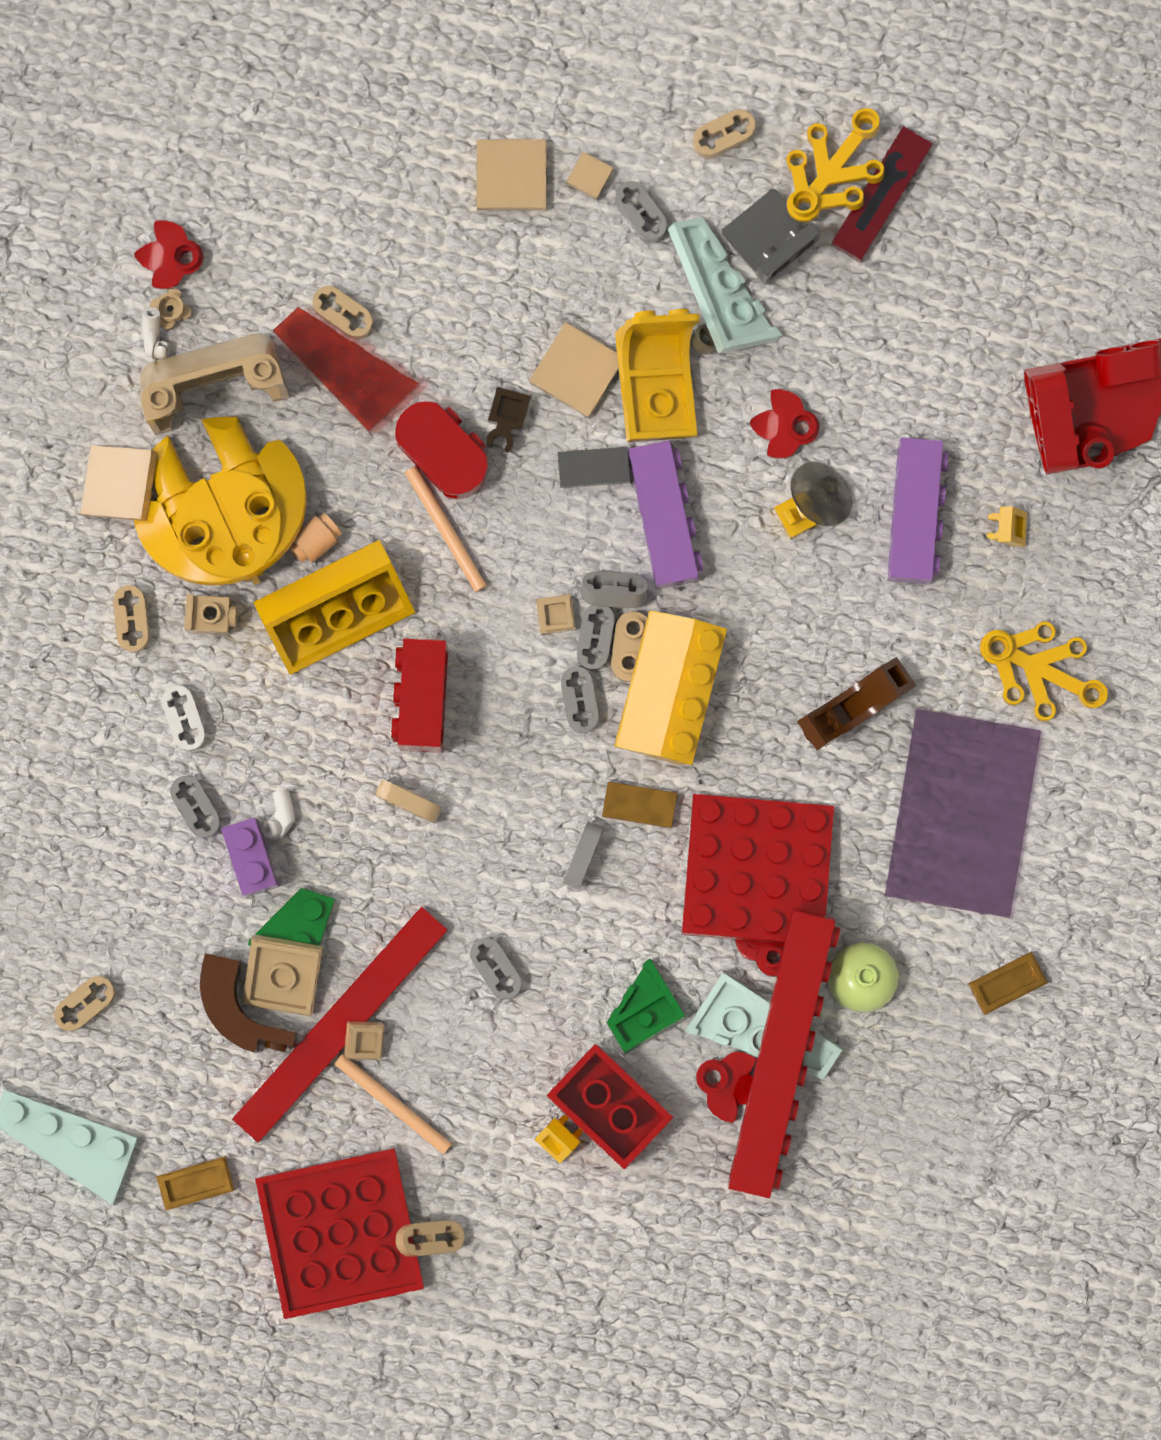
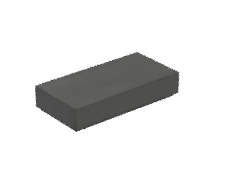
(593, 467)

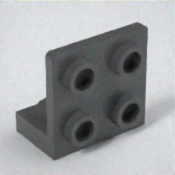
(769, 236)

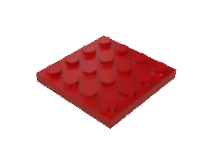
(754, 865)
(336, 1233)

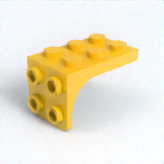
(657, 375)

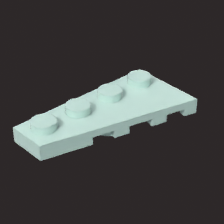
(725, 303)
(737, 1018)
(77, 1146)

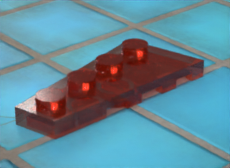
(351, 374)

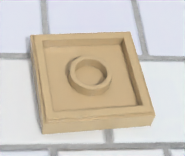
(511, 174)
(576, 370)
(118, 483)
(282, 975)

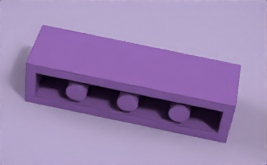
(916, 510)
(663, 514)

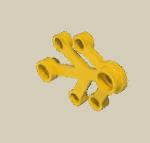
(832, 171)
(1037, 667)

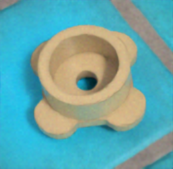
(180, 311)

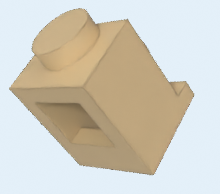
(197, 623)

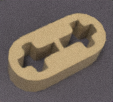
(727, 141)
(348, 306)
(140, 618)
(408, 801)
(79, 996)
(429, 1230)

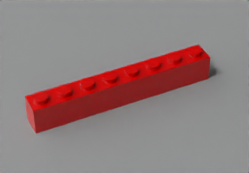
(782, 1052)

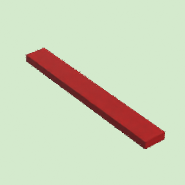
(329, 1034)

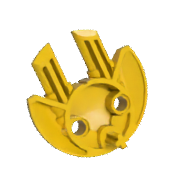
(224, 509)

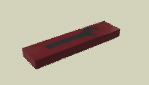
(880, 198)

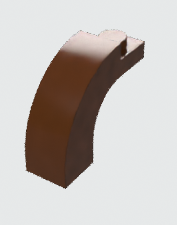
(856, 704)
(219, 997)

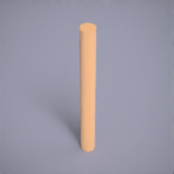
(445, 529)
(393, 1104)

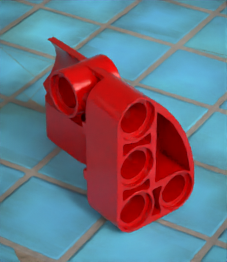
(1095, 400)

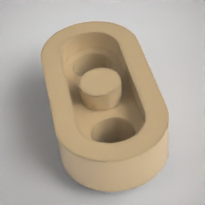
(625, 644)

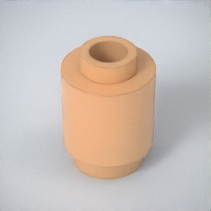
(315, 538)

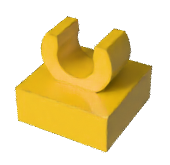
(792, 519)
(1011, 526)
(558, 1140)

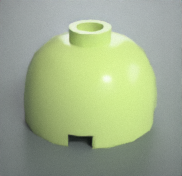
(863, 977)

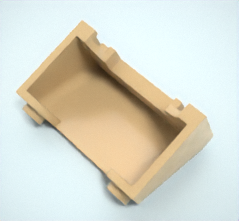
(167, 378)

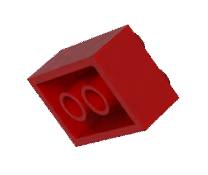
(420, 695)
(609, 1106)

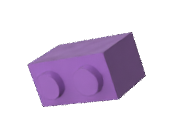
(250, 857)

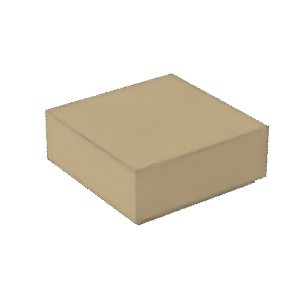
(589, 176)
(555, 614)
(364, 1040)

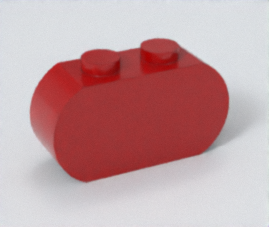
(442, 449)

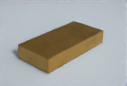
(639, 805)
(1007, 983)
(195, 1183)

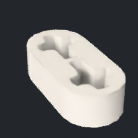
(175, 721)

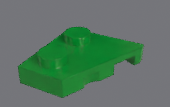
(300, 918)
(645, 1010)

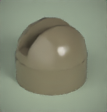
(696, 341)

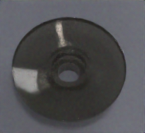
(821, 494)

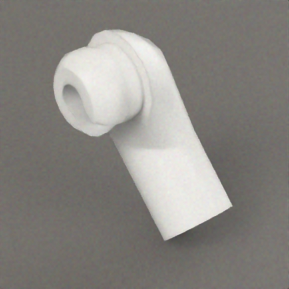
(151, 334)
(282, 818)

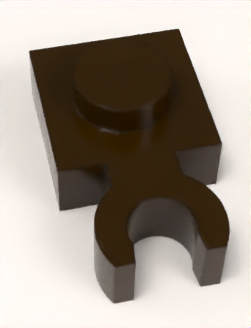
(508, 413)

